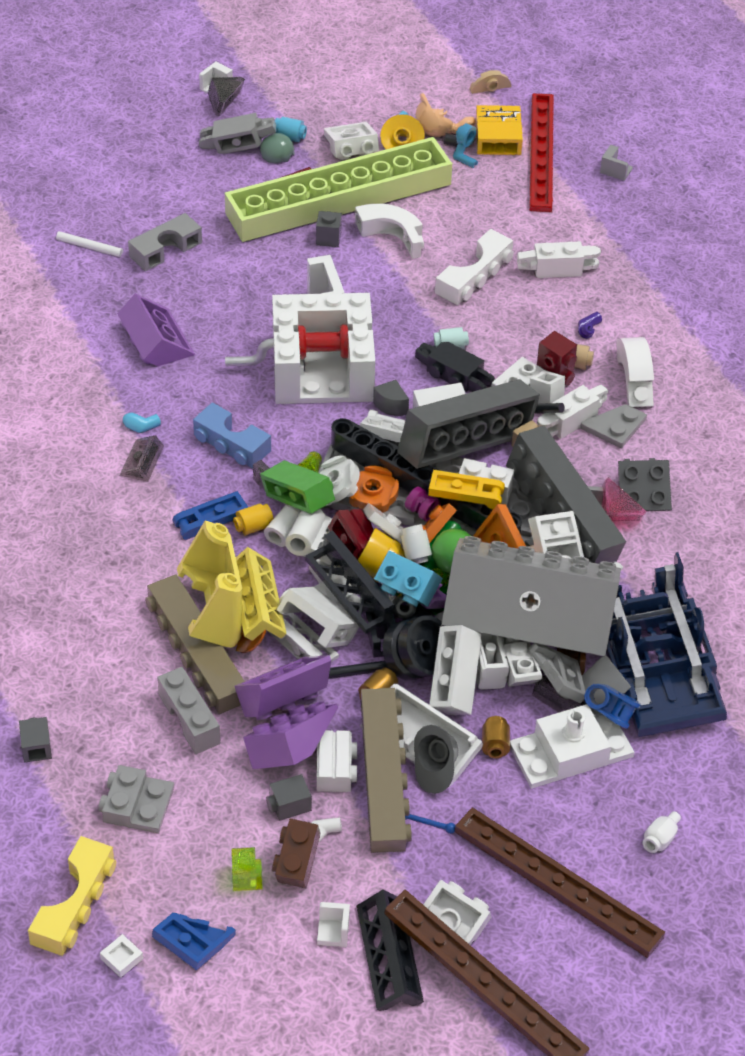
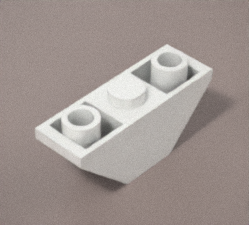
(521, 662)

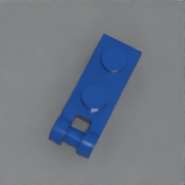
(216, 511)

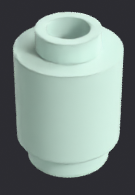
(453, 335)

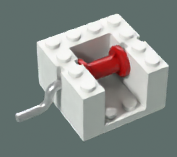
(327, 337)

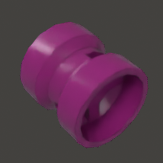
(420, 502)

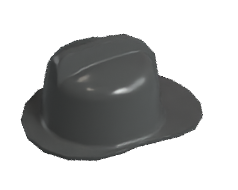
(434, 758)

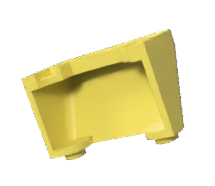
(214, 571)

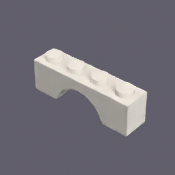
(460, 282)

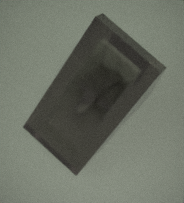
(223, 92)

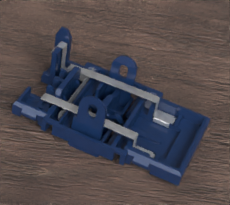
(672, 691)

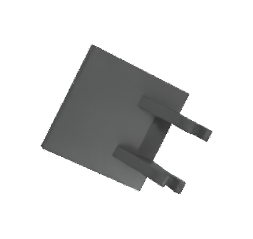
(646, 482)

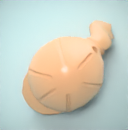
(434, 121)

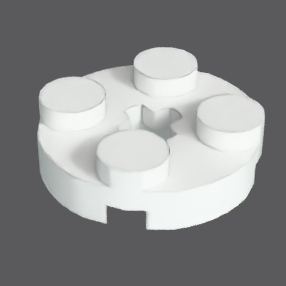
(347, 474)

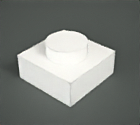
(121, 955)

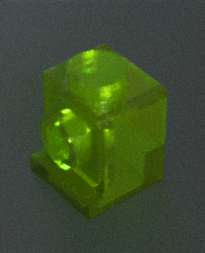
(246, 869)

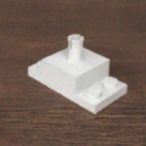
(557, 534)
(569, 746)

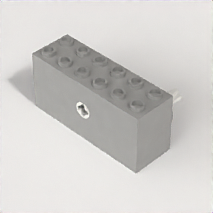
(568, 601)

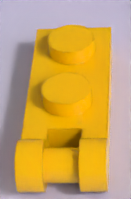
(466, 488)

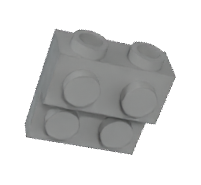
(135, 799)

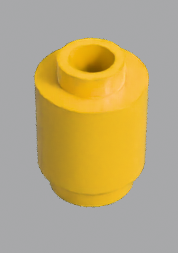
(253, 518)

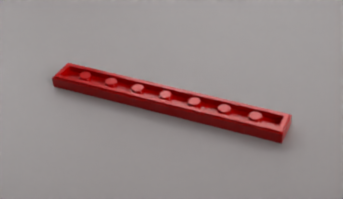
(541, 153)

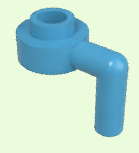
(465, 136)

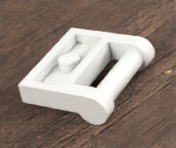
(383, 426)

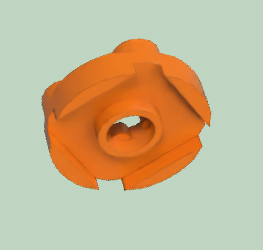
(386, 488)

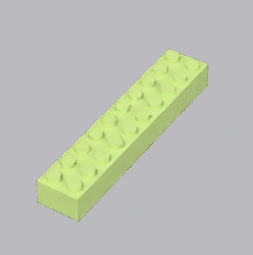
(337, 188)

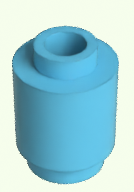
(291, 127)

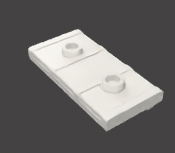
(420, 714)

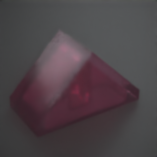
(619, 504)

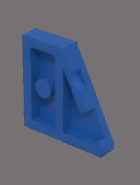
(191, 938)

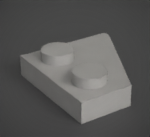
(615, 425)
(561, 671)

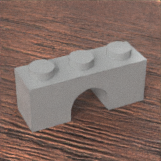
(148, 247)
(183, 698)

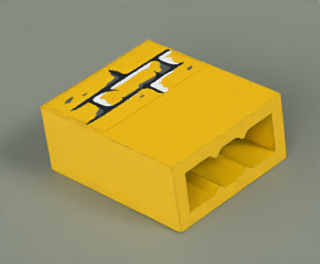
(498, 130)

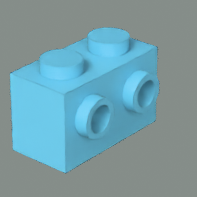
(407, 578)

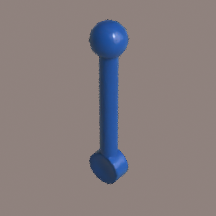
(449, 827)

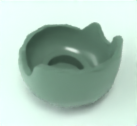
(277, 148)

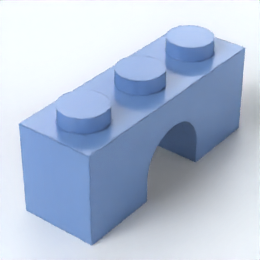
(246, 447)

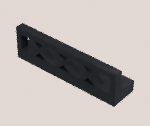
(359, 579)
(397, 947)

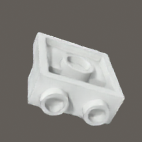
(351, 140)
(458, 911)

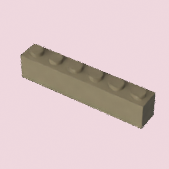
(208, 661)
(383, 770)

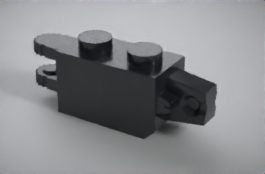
(455, 365)

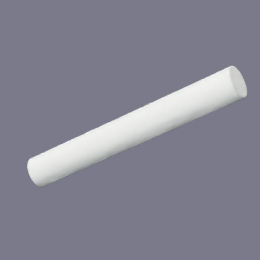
(90, 244)

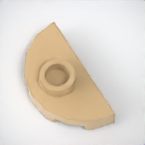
(490, 81)

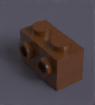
(297, 853)

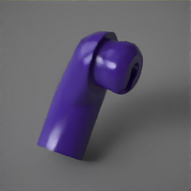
(585, 325)

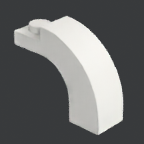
(391, 220)
(638, 368)

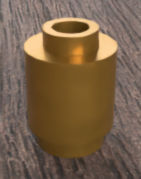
(379, 679)
(496, 737)

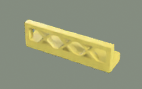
(259, 596)

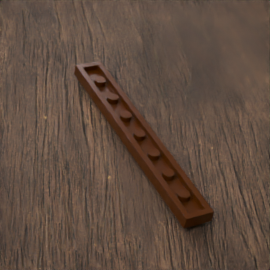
(560, 882)
(483, 978)

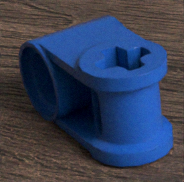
(616, 707)

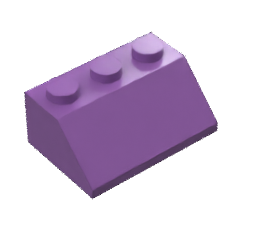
(154, 331)
(283, 686)

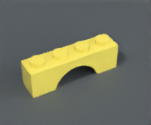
(57, 925)

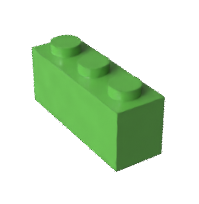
(298, 486)

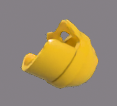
(376, 550)

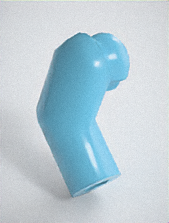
(140, 424)

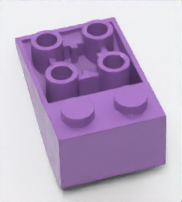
(289, 736)

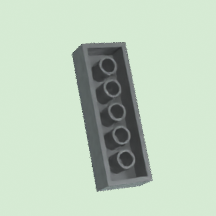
(466, 423)
(557, 487)

